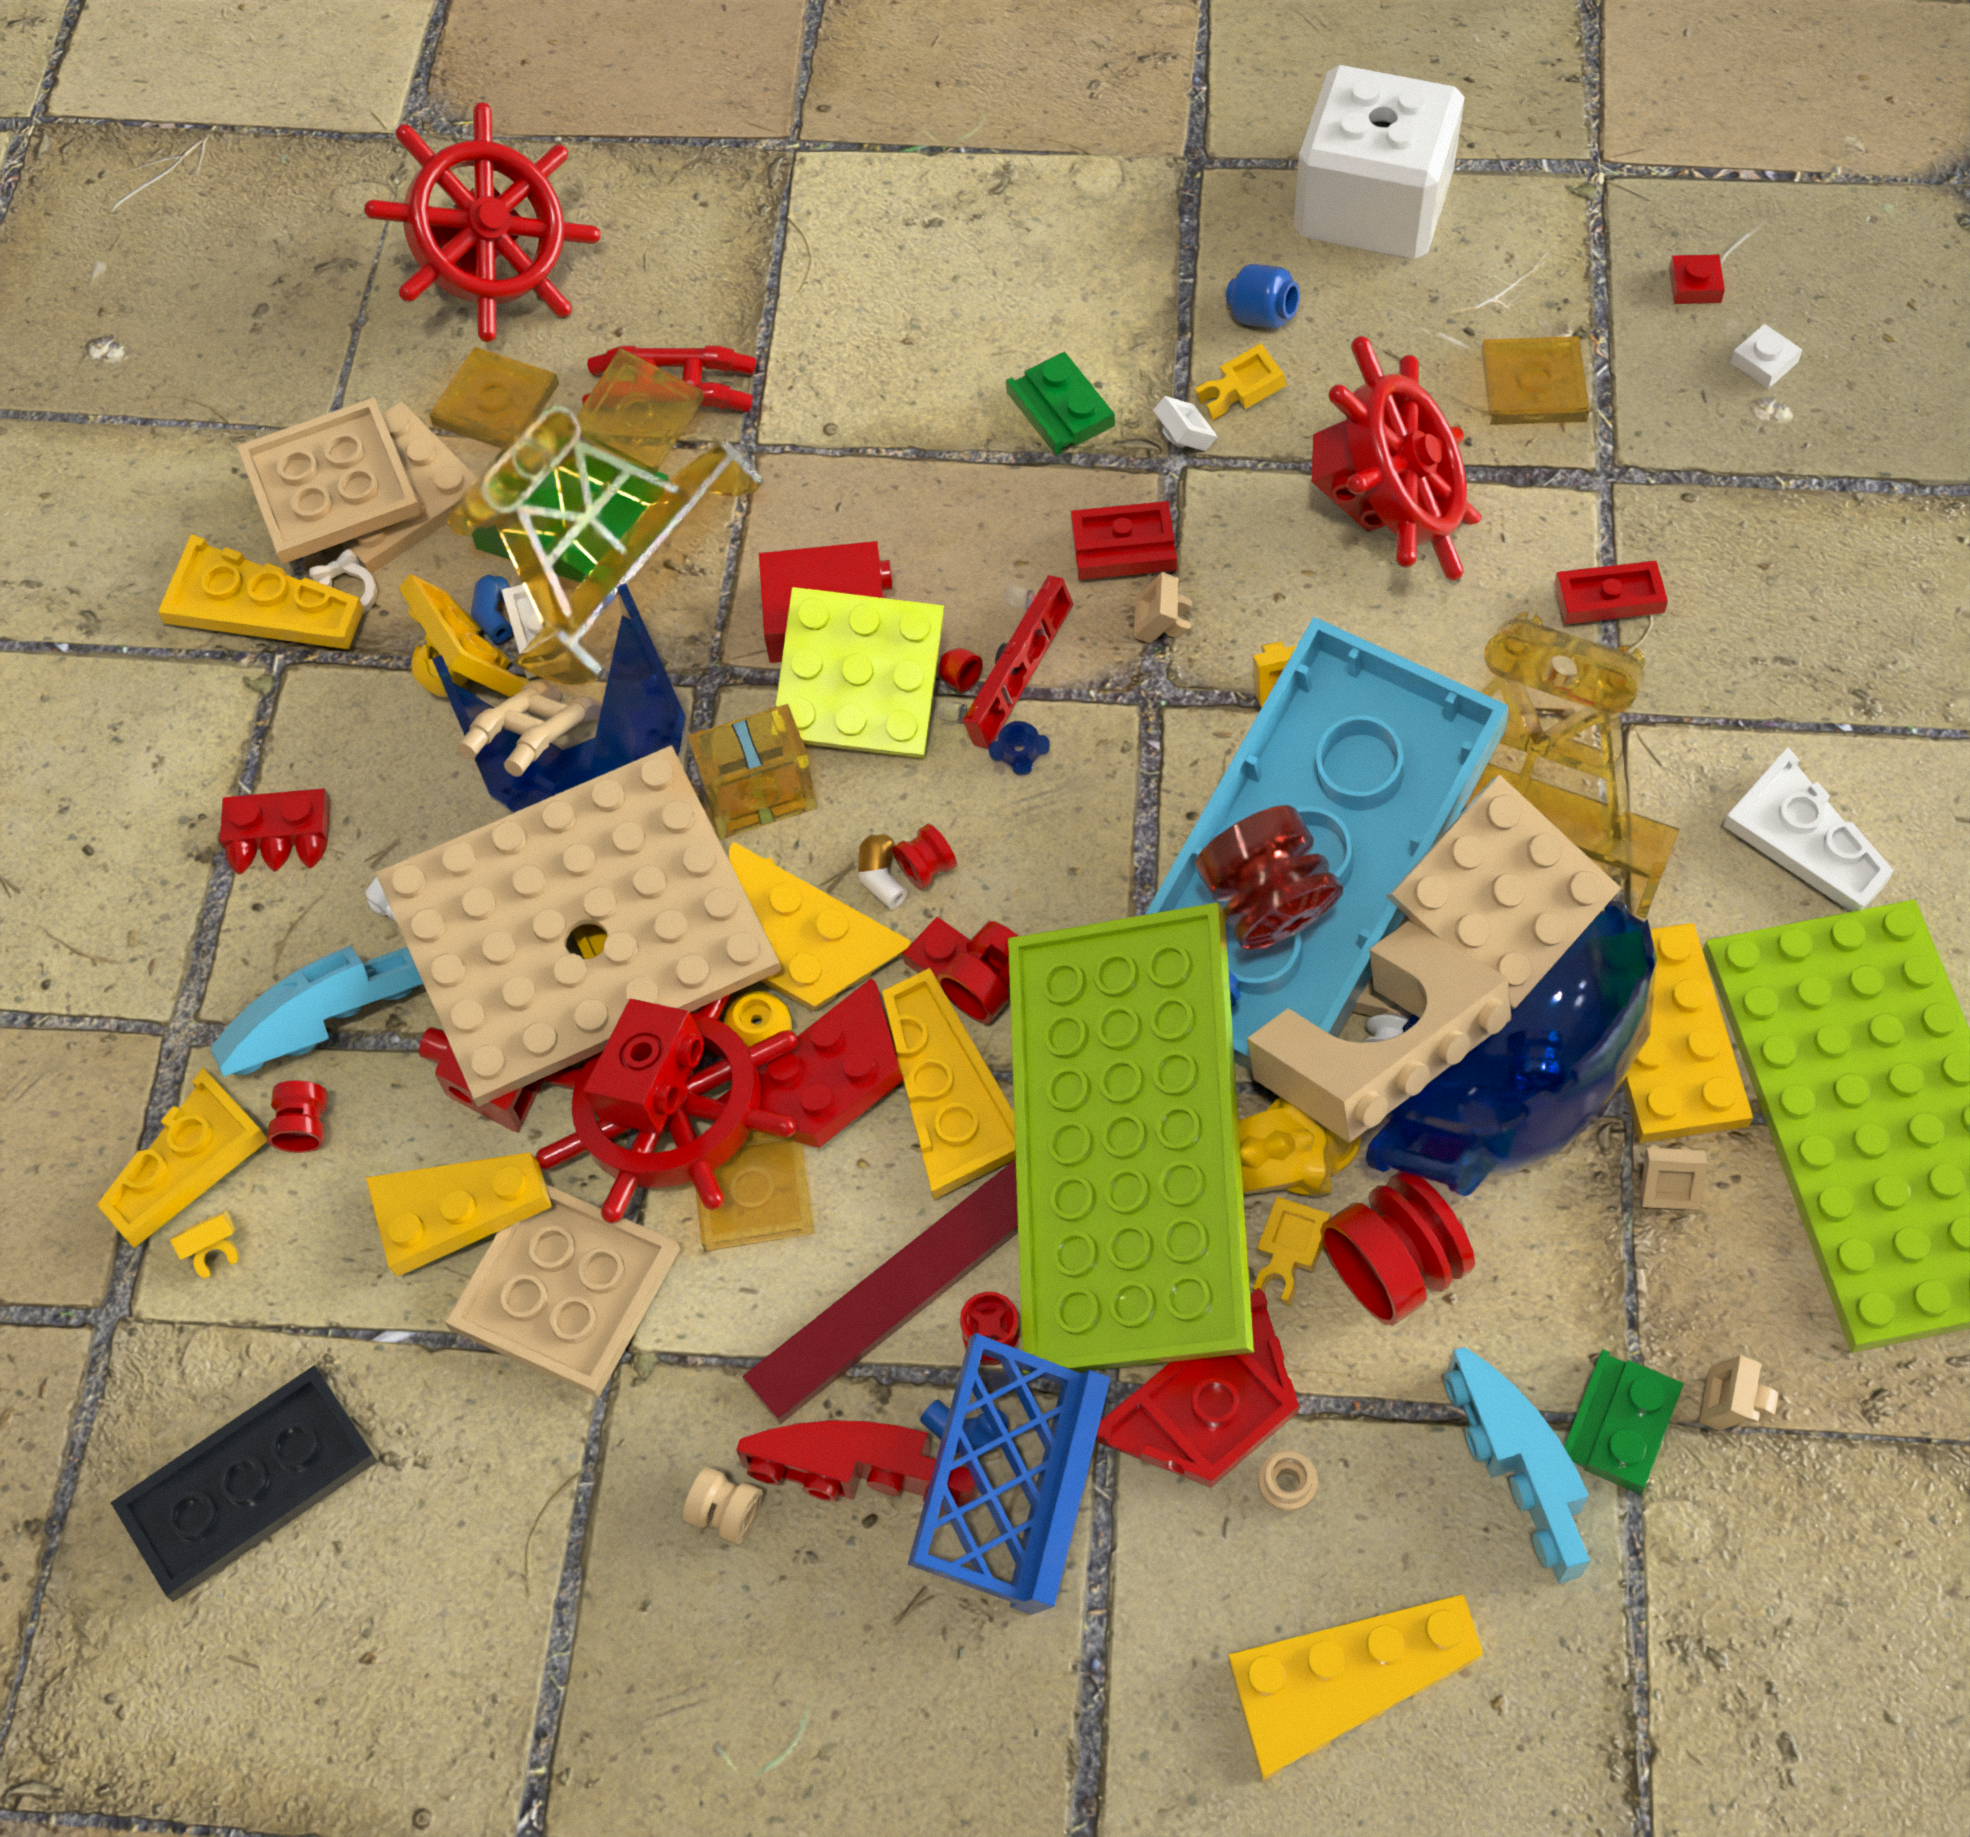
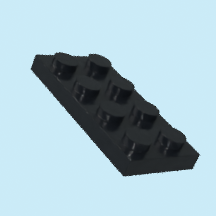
(243, 1483)

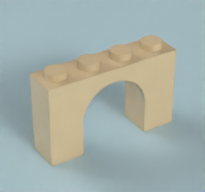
(1359, 1083)

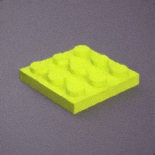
(860, 671)

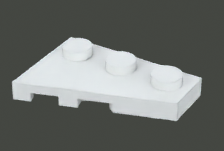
(1804, 834)

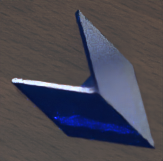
(635, 720)

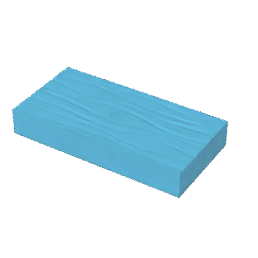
(1378, 771)

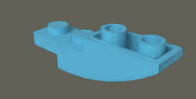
(292, 1012)
(1516, 1438)

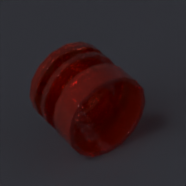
(1268, 877)

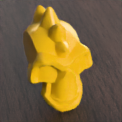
(1291, 1152)

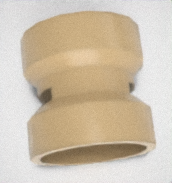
(722, 1505)

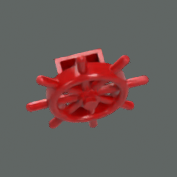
(461, 243)
(1395, 461)
(648, 1086)

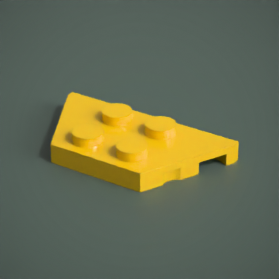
(814, 936)

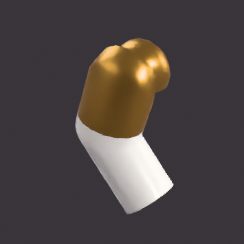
(873, 870)

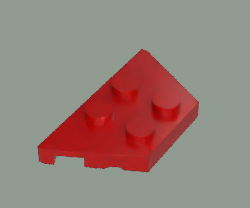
(834, 1070)
(1207, 1411)

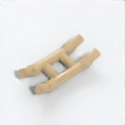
(537, 699)

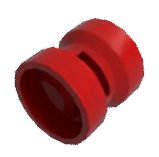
(297, 1116)
(990, 1316)

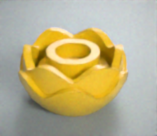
(425, 671)
(756, 1005)

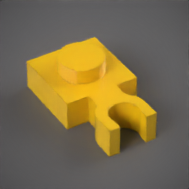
(1245, 379)
(1291, 1241)

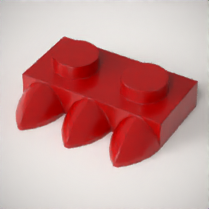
(274, 826)

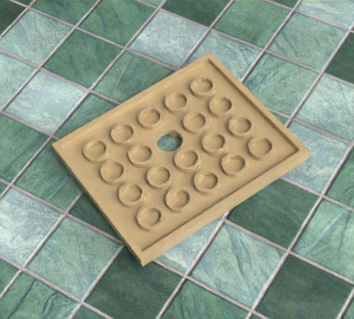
(498, 904)

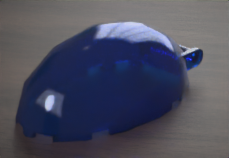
(1479, 1125)

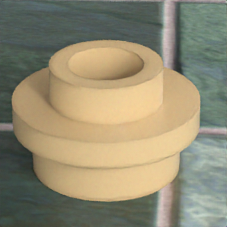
(1292, 1464)

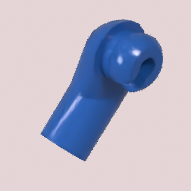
(485, 605)
(976, 1429)

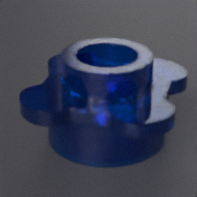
(1019, 734)

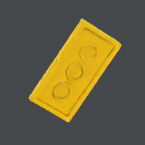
(1687, 1068)

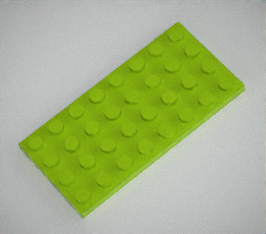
(1866, 1105)
(1128, 1143)

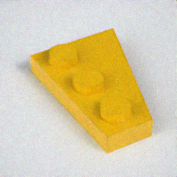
(456, 638)
(186, 1159)
(453, 1205)

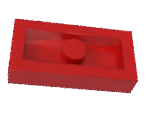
(1610, 592)

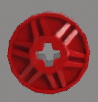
(1397, 1247)

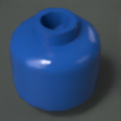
(1263, 296)

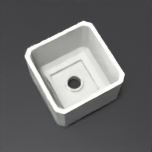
(1377, 161)

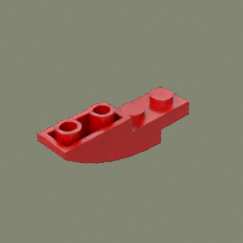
(836, 1455)

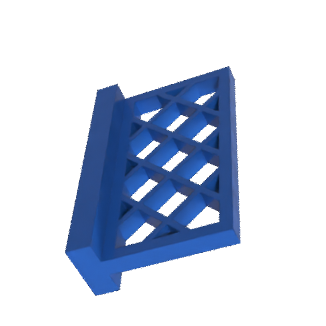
(1053, 1499)

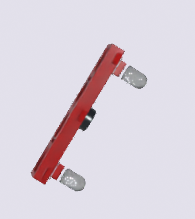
(1013, 661)

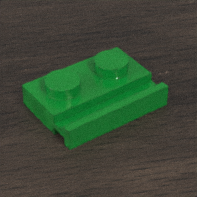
(1060, 403)
(1622, 1421)

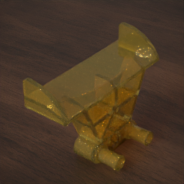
(554, 443)
(1606, 684)

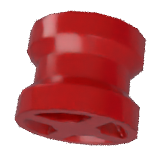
(924, 856)

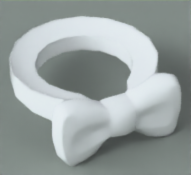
(350, 564)

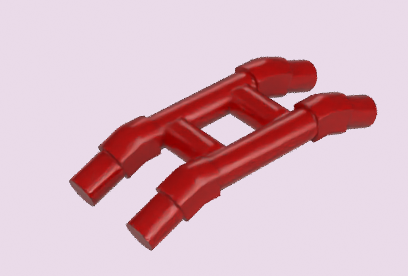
(692, 360)

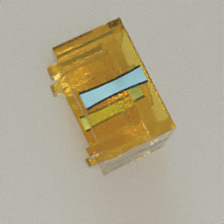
(753, 771)

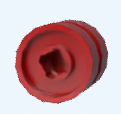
(980, 979)

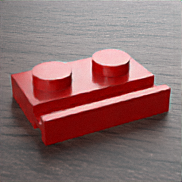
(1123, 540)

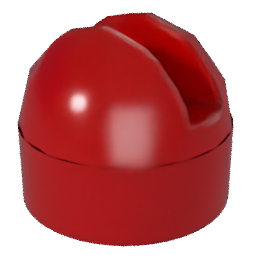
(960, 668)

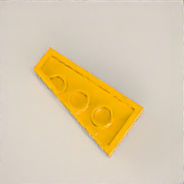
(238, 596)
(952, 1096)
(1333, 1680)

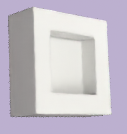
(1766, 356)
(1184, 424)

